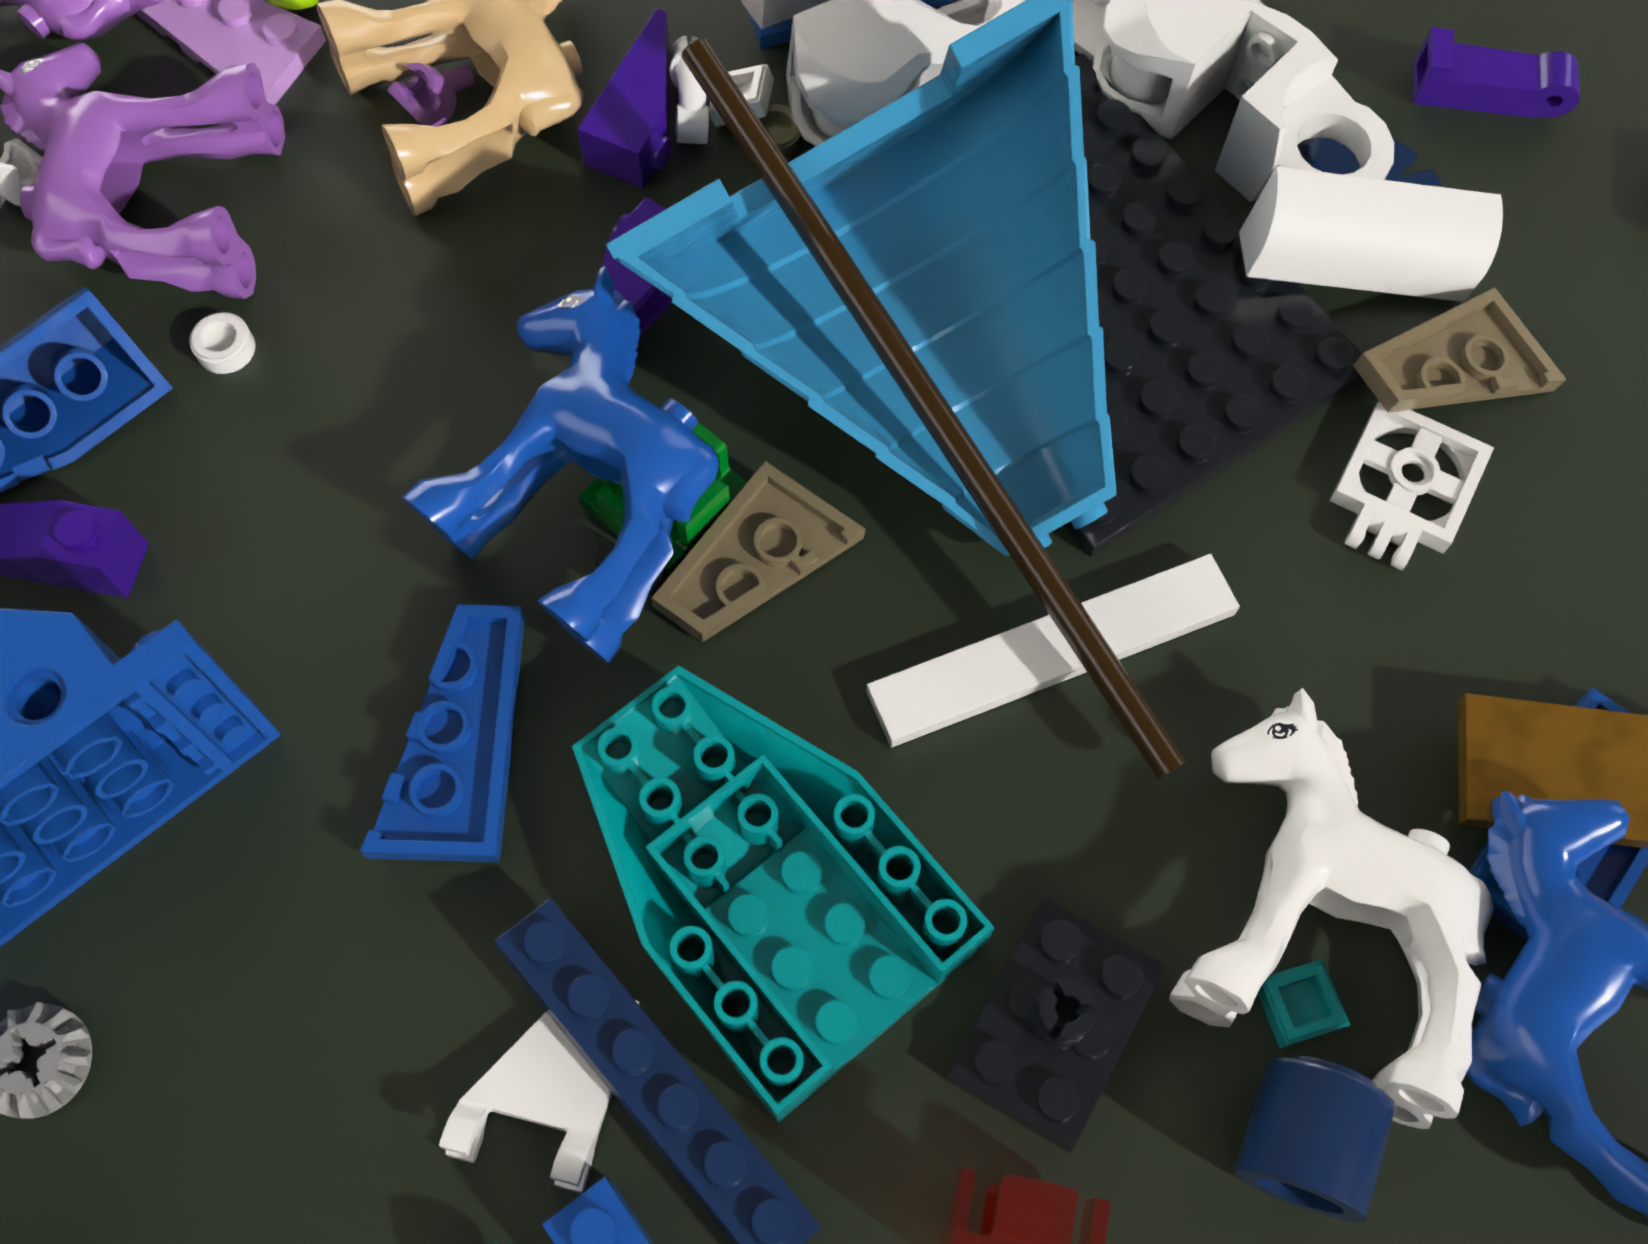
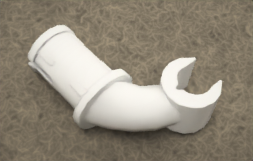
(692, 111)

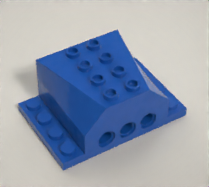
(103, 749)

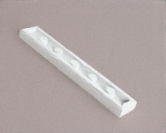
(1039, 656)

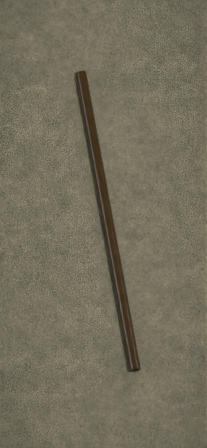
(935, 413)

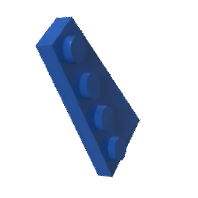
(457, 758)

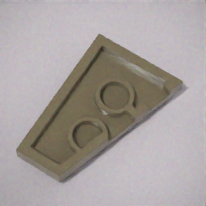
(1460, 358)
(754, 552)

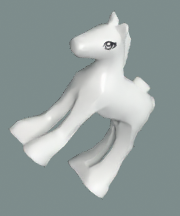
(1357, 873)

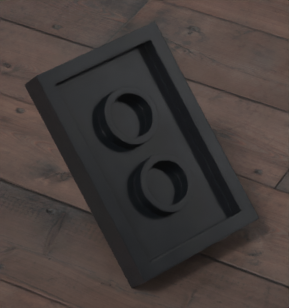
(1056, 1024)

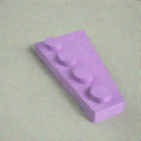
(240, 33)

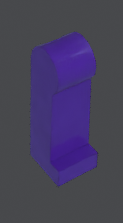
(1494, 79)

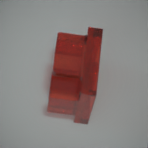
(1023, 1213)

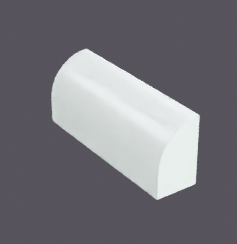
(1371, 234)

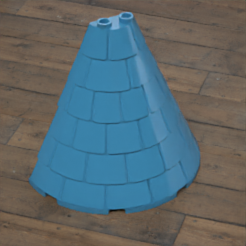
(976, 243)

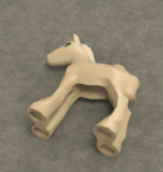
(510, 51)

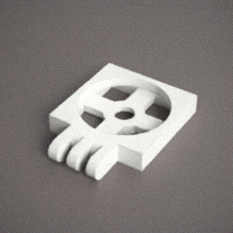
(1392, 518)

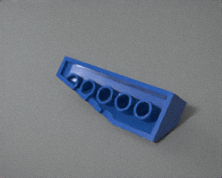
(68, 387)

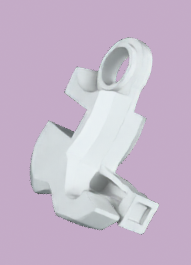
(864, 53)
(1184, 53)

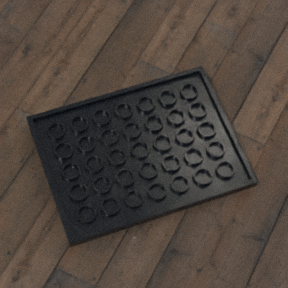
(1192, 346)

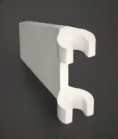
(543, 1084)

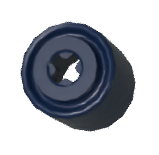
(1316, 1137)

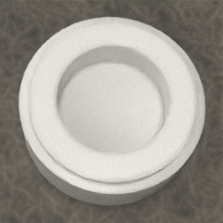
(222, 343)

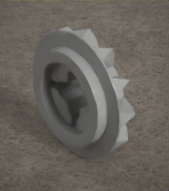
(60, 1069)

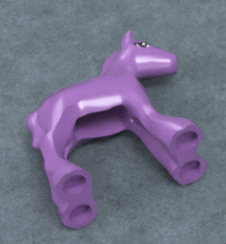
(97, 158)

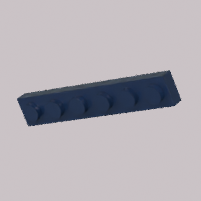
(653, 1082)

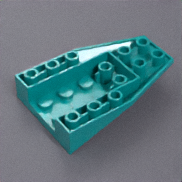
(769, 884)

